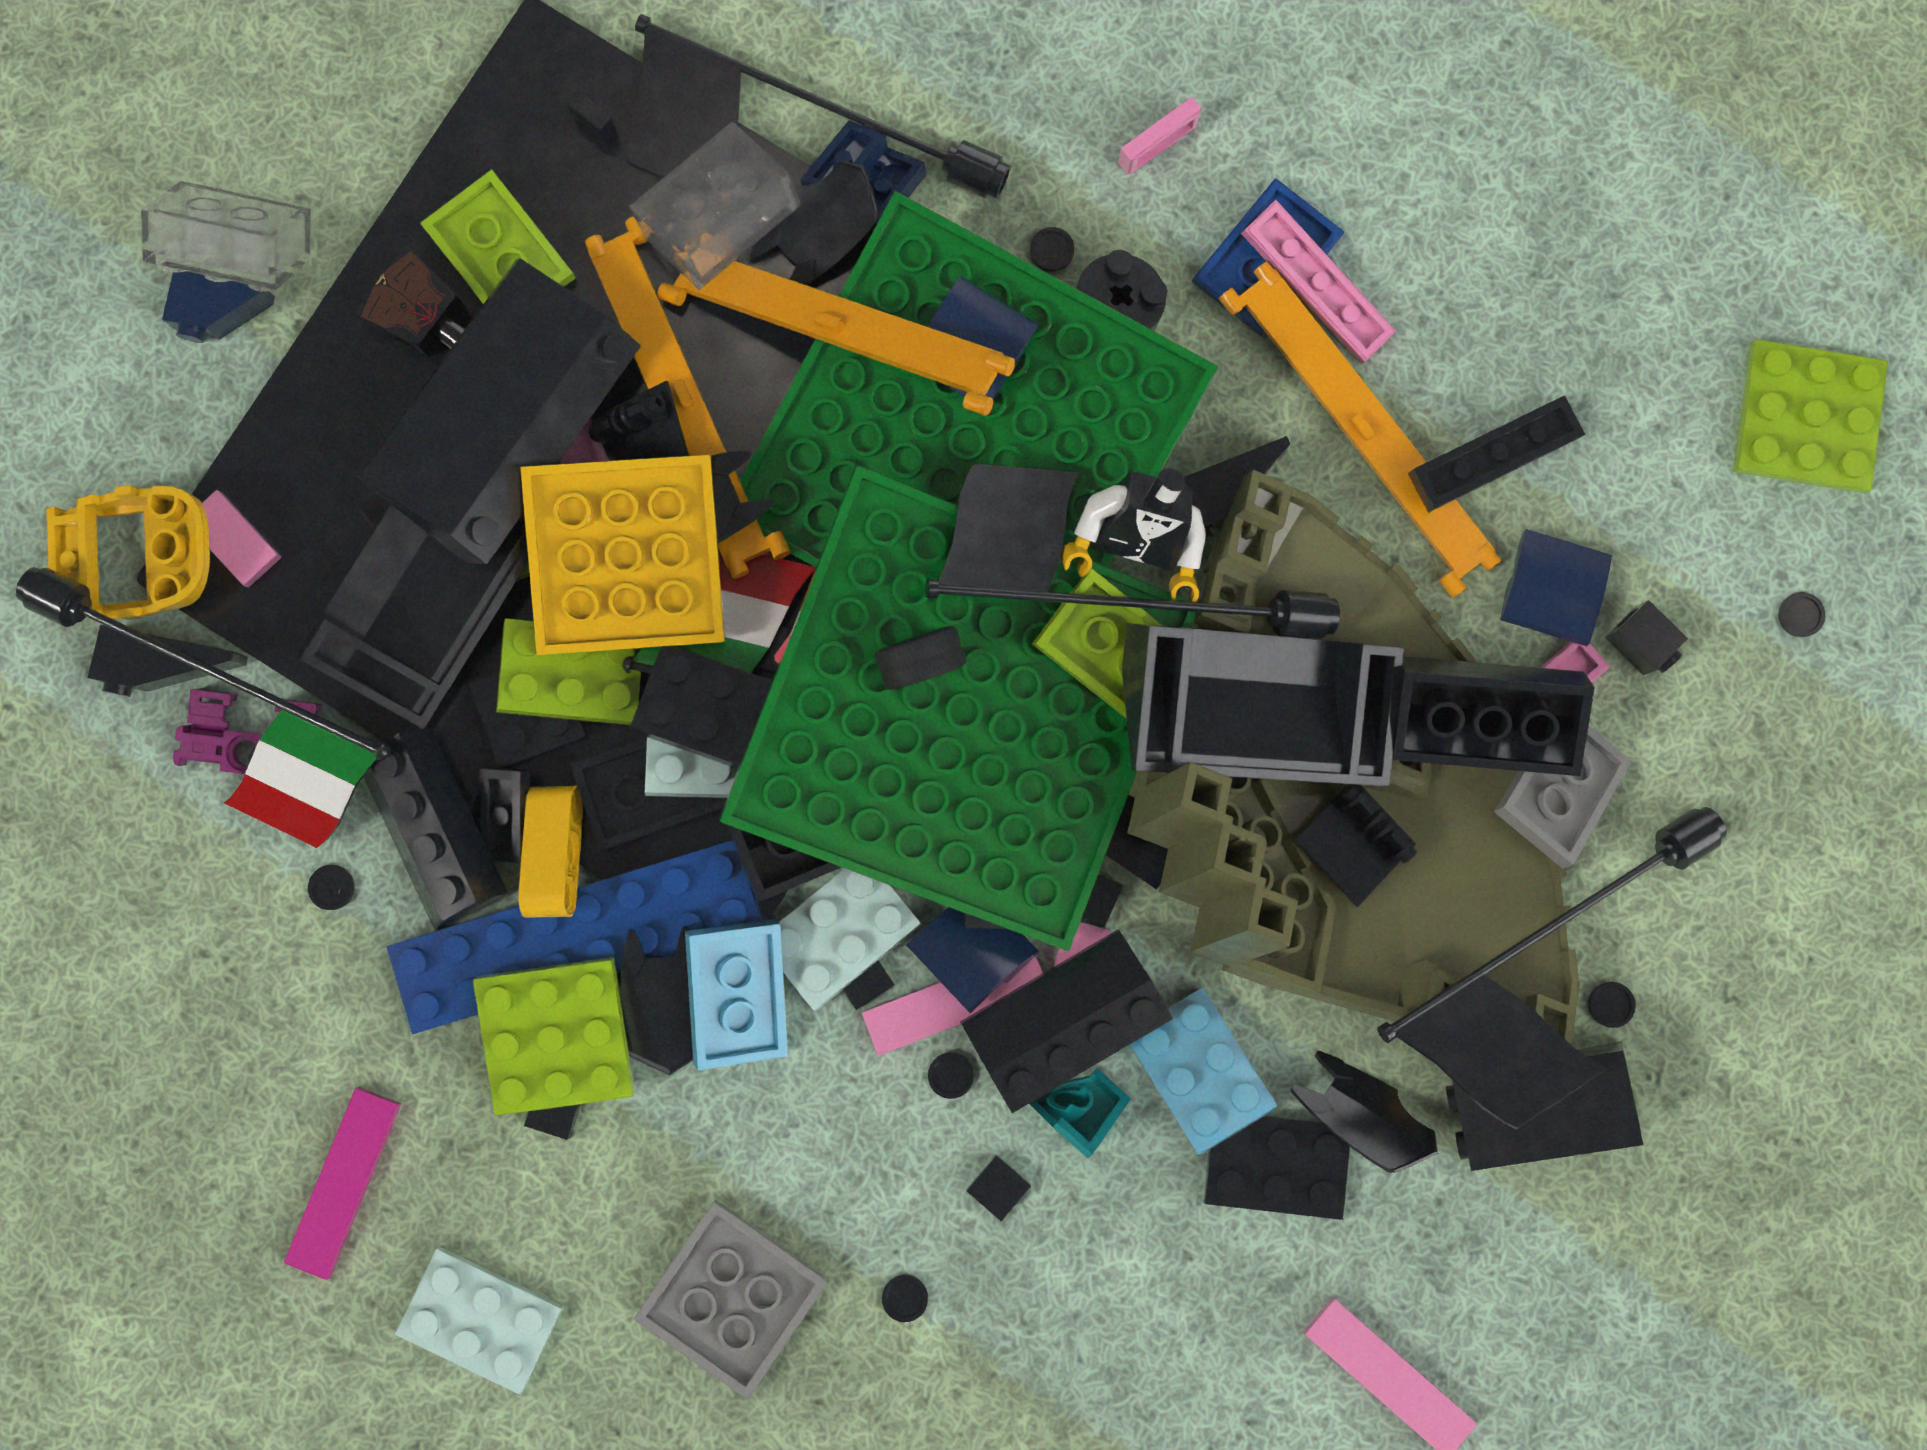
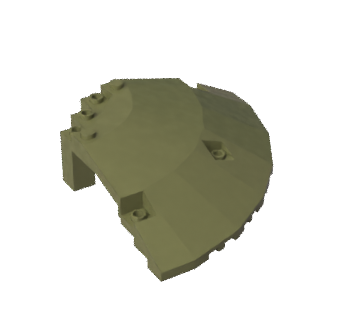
(1232, 838)

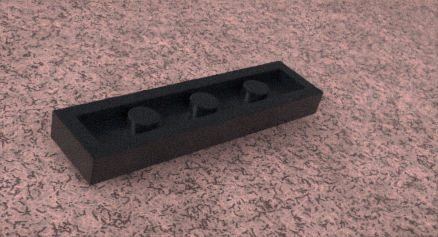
(1496, 454)

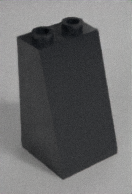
(1585, 1122)

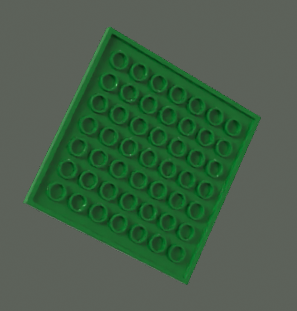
(1082, 399)
(957, 788)

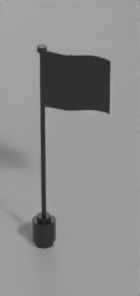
(695, 93)
(1013, 536)
(1496, 1041)

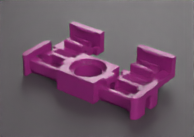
(210, 731)

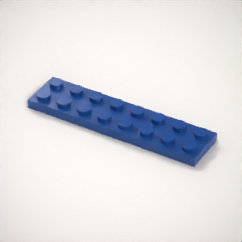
(655, 901)

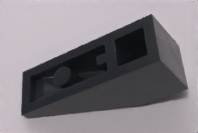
(1218, 484)
(130, 665)

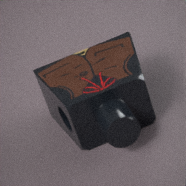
(412, 306)

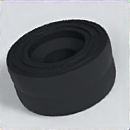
(920, 658)

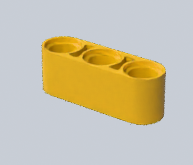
(550, 852)

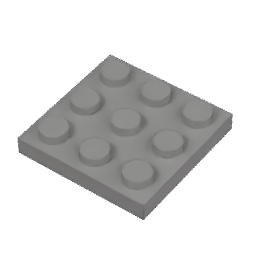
(731, 1299)

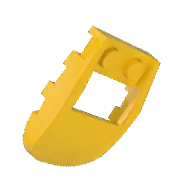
(174, 546)

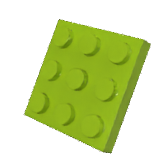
(1810, 416)
(554, 1036)

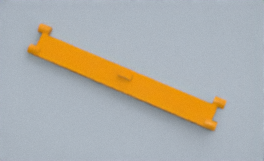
(853, 328)
(663, 360)
(1361, 420)

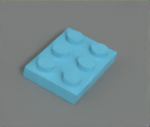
(736, 994)
(1203, 1073)

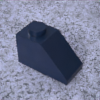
(210, 308)

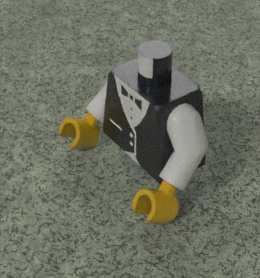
(1144, 522)

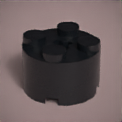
(1128, 284)

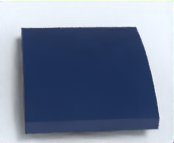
(885, 167)
(984, 320)
(1556, 587)
(970, 959)

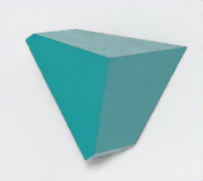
(1083, 1109)

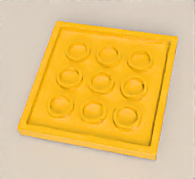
(623, 554)

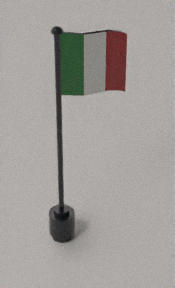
(751, 614)
(302, 762)

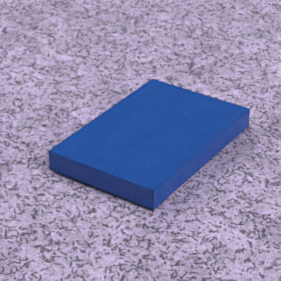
(1237, 259)

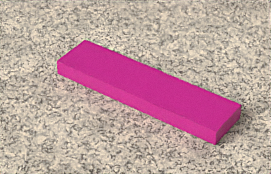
(342, 1183)

